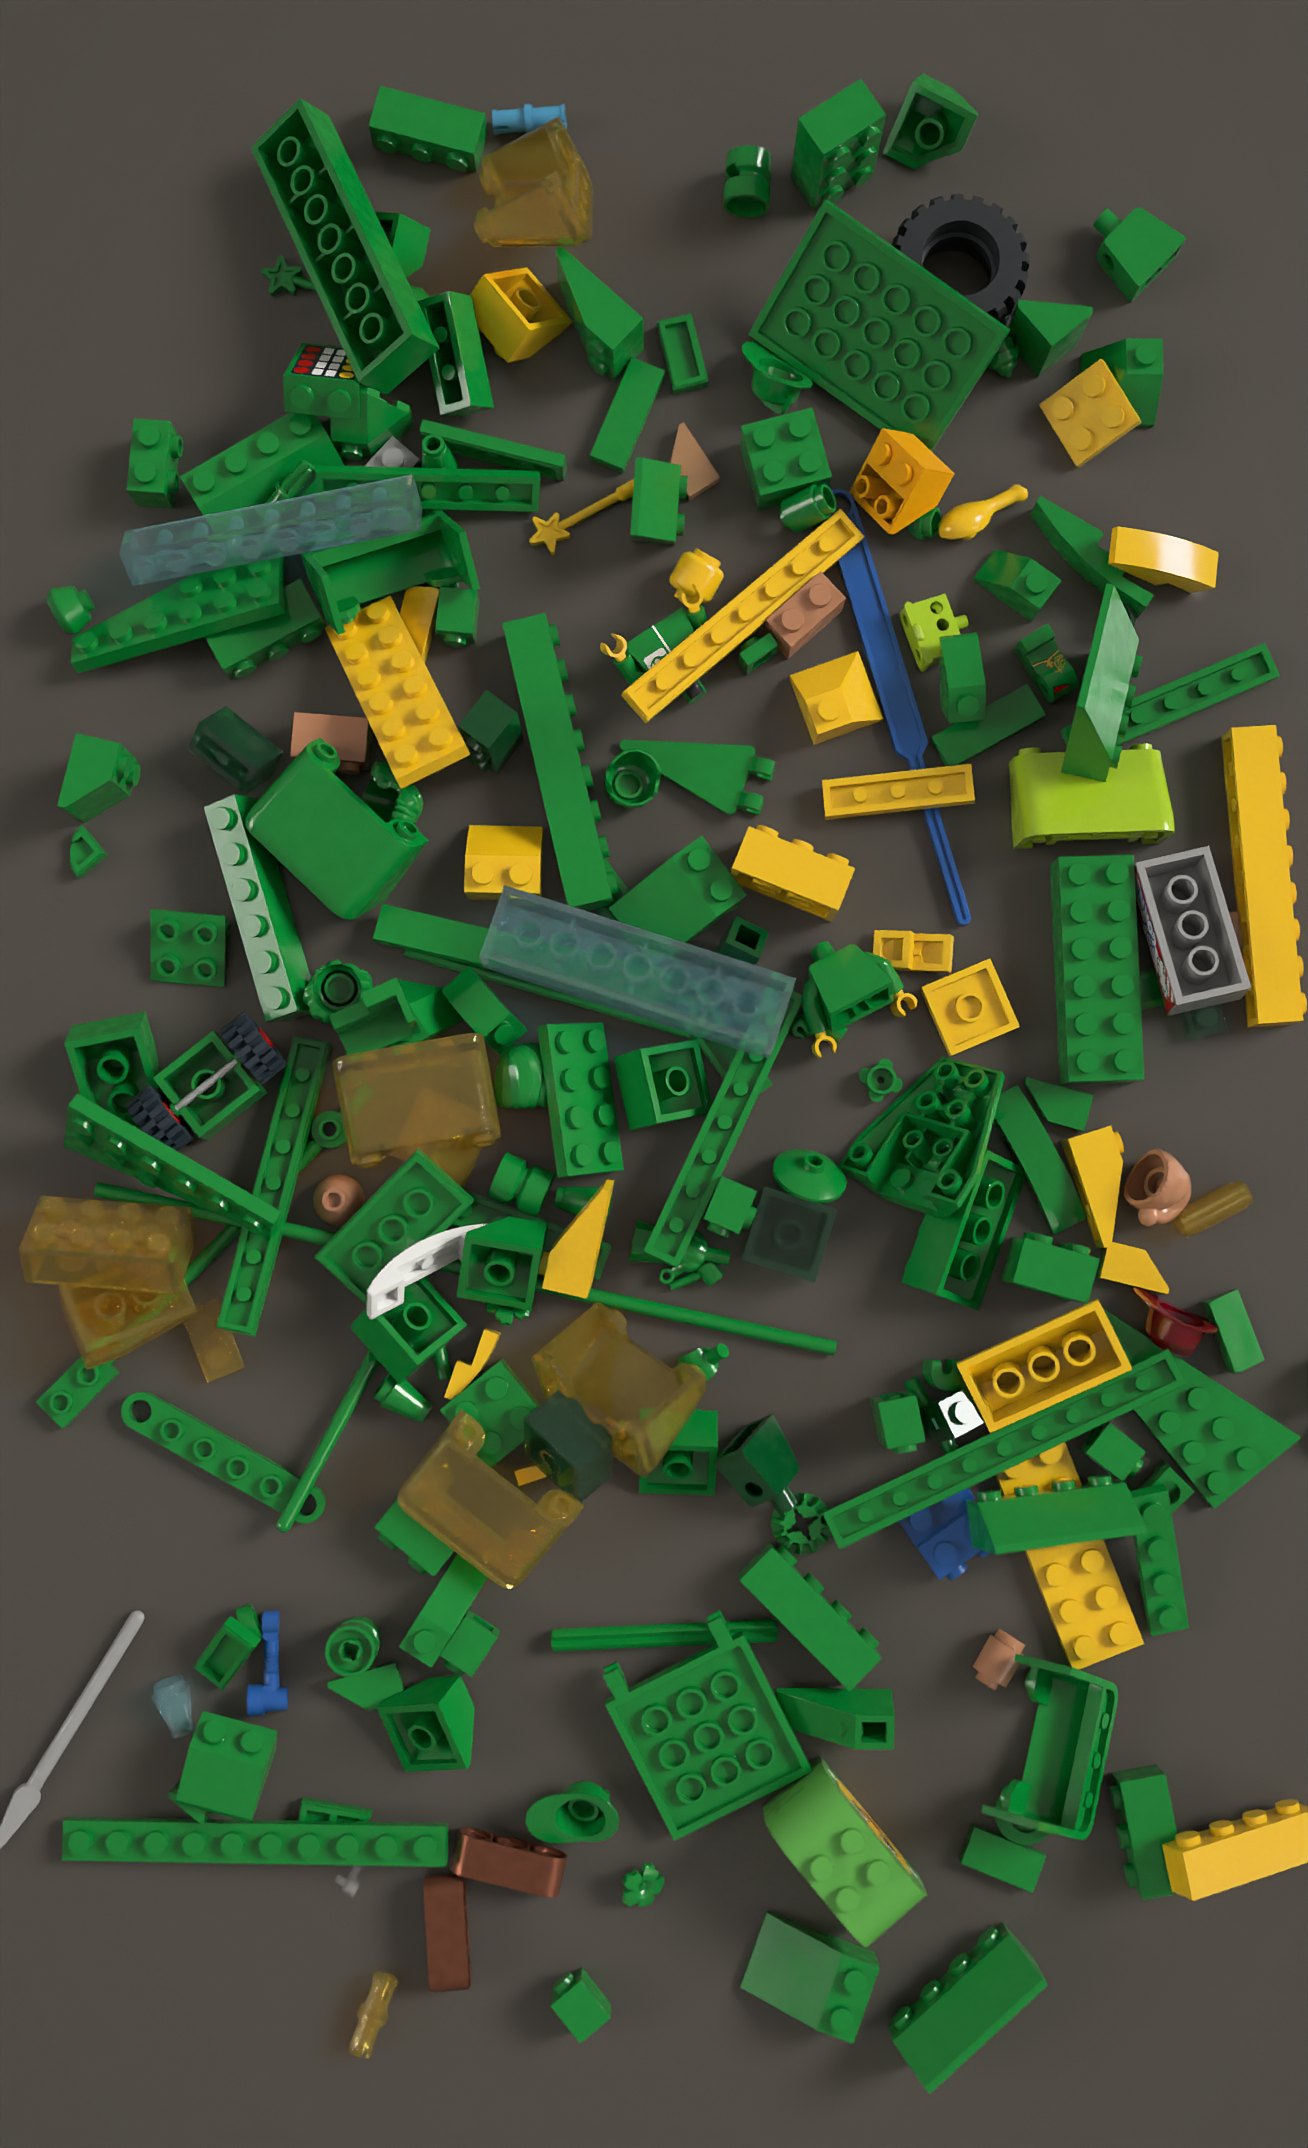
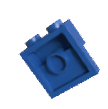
(944, 1535)

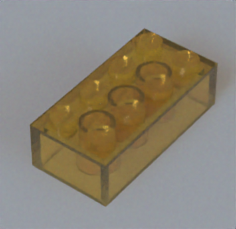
(108, 1244)

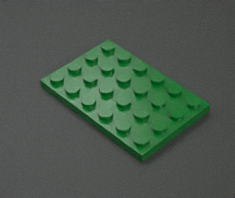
(877, 328)

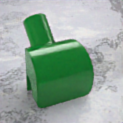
(706, 1358)
(944, 1380)

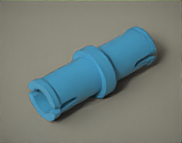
(526, 118)

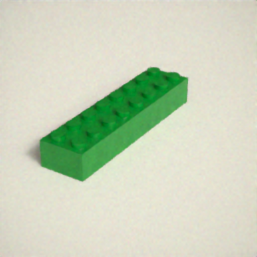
(344, 247)

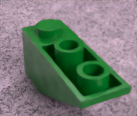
(843, 1717)

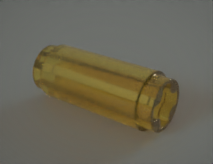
(1213, 1208)

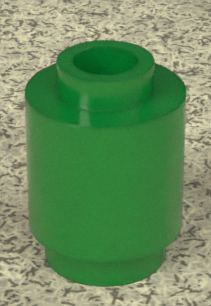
(807, 507)

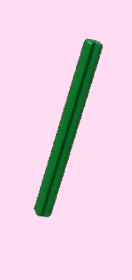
(657, 1635)

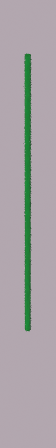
(606, 1298)

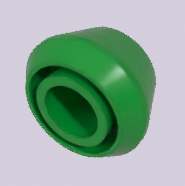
(70, 608)

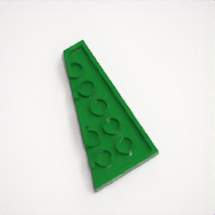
(185, 612)
(127, 1149)
(1205, 1427)

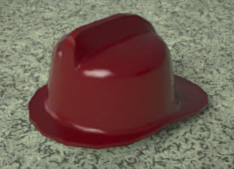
(1172, 1326)

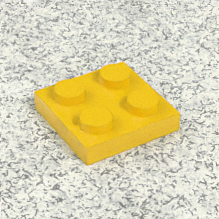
(1090, 413)
(969, 1007)

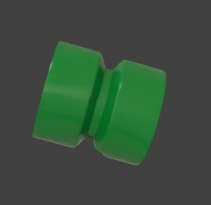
(747, 181)
(521, 1184)
(353, 1646)

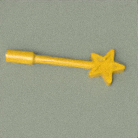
(554, 531)

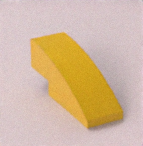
(1163, 559)

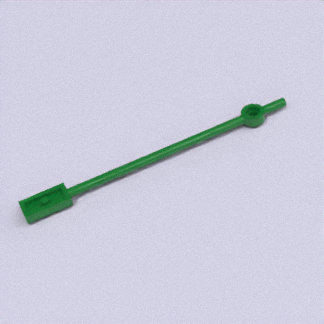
(81, 1386)

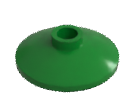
(809, 1175)

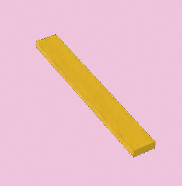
(741, 616)

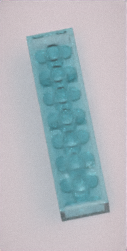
(637, 971)

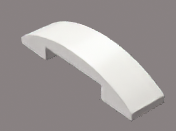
(413, 1264)

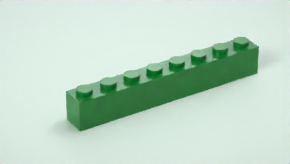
(558, 762)

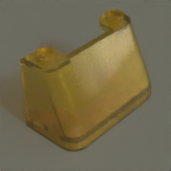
(538, 192)
(416, 1096)
(620, 1386)
(482, 1511)

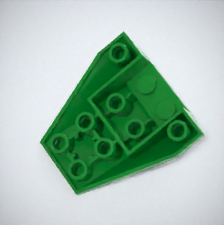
(930, 1140)

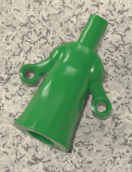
(694, 1257)

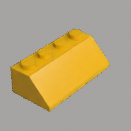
(1044, 1365)

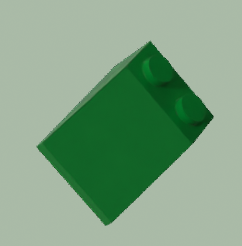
(604, 322)
(682, 895)
(113, 1061)
(811, 1976)

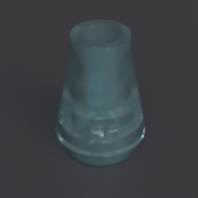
(174, 1704)

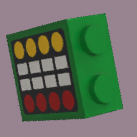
(321, 383)

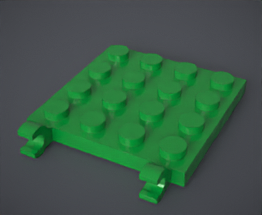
(706, 1732)

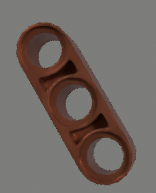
(508, 1862)
(447, 1932)

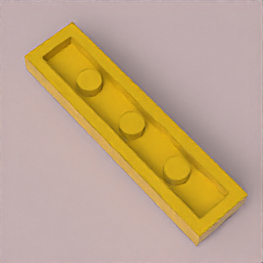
(898, 791)

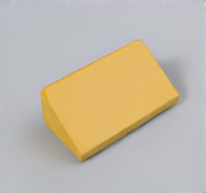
(420, 615)

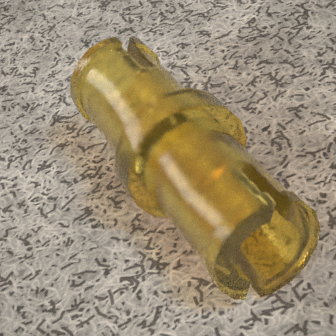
(372, 2014)

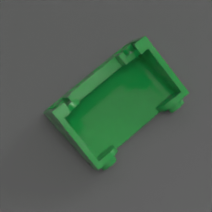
(332, 835)

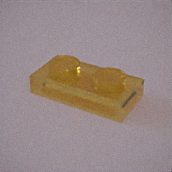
(213, 1346)

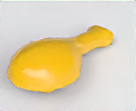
(971, 517)

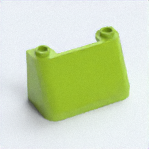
(1069, 807)

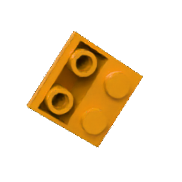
(900, 480)

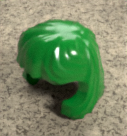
(387, 797)
(335, 988)
(520, 1077)

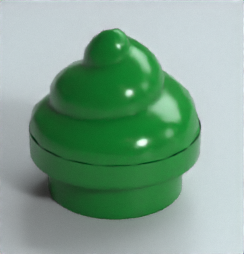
(1005, 358)
(926, 525)

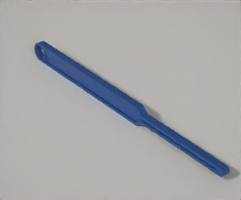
(894, 689)

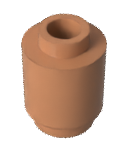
(997, 1658)

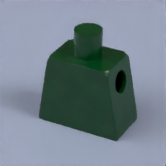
(760, 1465)

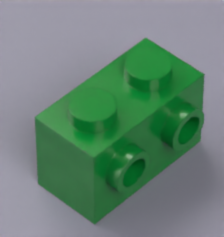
(154, 463)
(730, 1208)

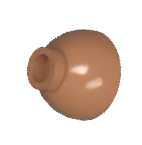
(337, 1199)

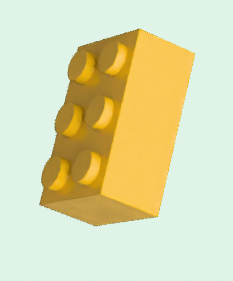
(792, 872)

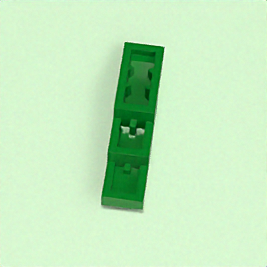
(1078, 546)

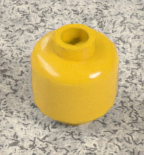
(697, 569)

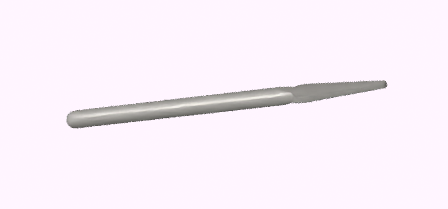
(28, 1794)

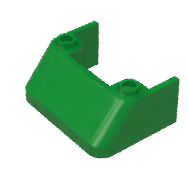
(381, 566)
(1064, 1751)

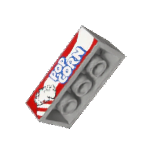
(1189, 931)

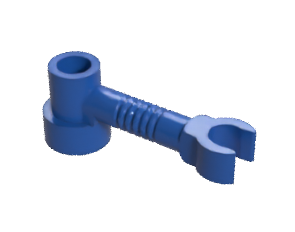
(269, 1695)

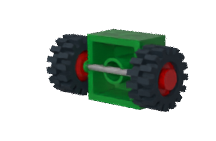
(208, 1084)

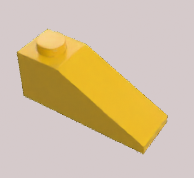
(1097, 1172)
(575, 1253)

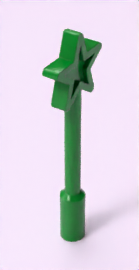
(285, 278)

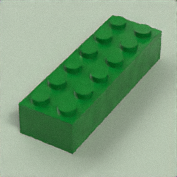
(1096, 970)

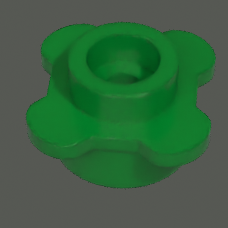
(884, 1070)

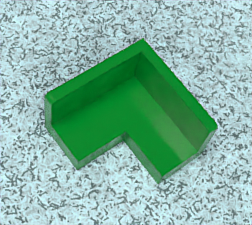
(377, 1020)

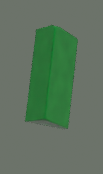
(1234, 1331)

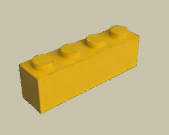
(1238, 1850)

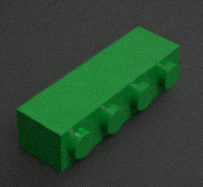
(810, 1616)

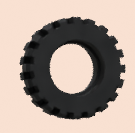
(978, 232)

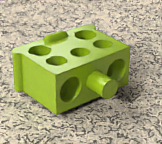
(922, 627)

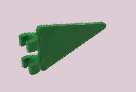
(711, 771)

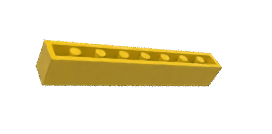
(1263, 875)

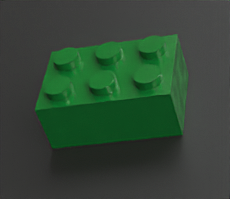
(837, 145)

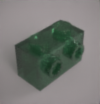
(235, 750)

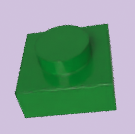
(756, 652)

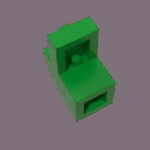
(483, 1010)

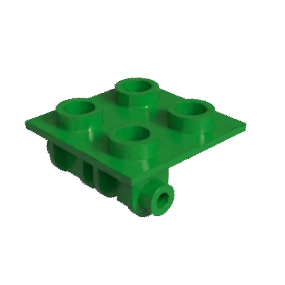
(188, 947)

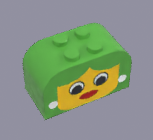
(843, 1853)

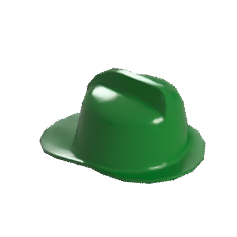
(773, 378)
(574, 1815)

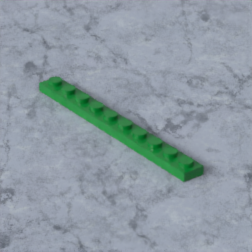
(1003, 1449)
(255, 1842)

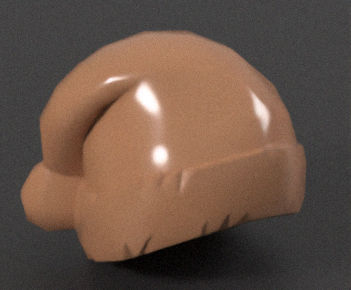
(1157, 1188)

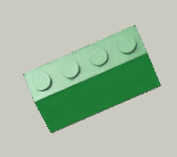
(251, 468)
(959, 1253)
(1053, 1515)
(966, 2006)

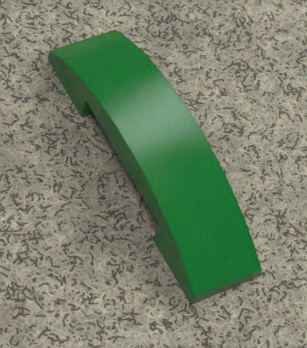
(1038, 1161)

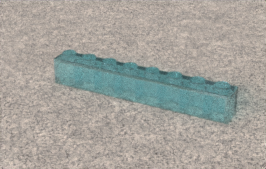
(272, 530)

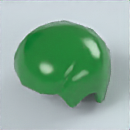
(632, 778)

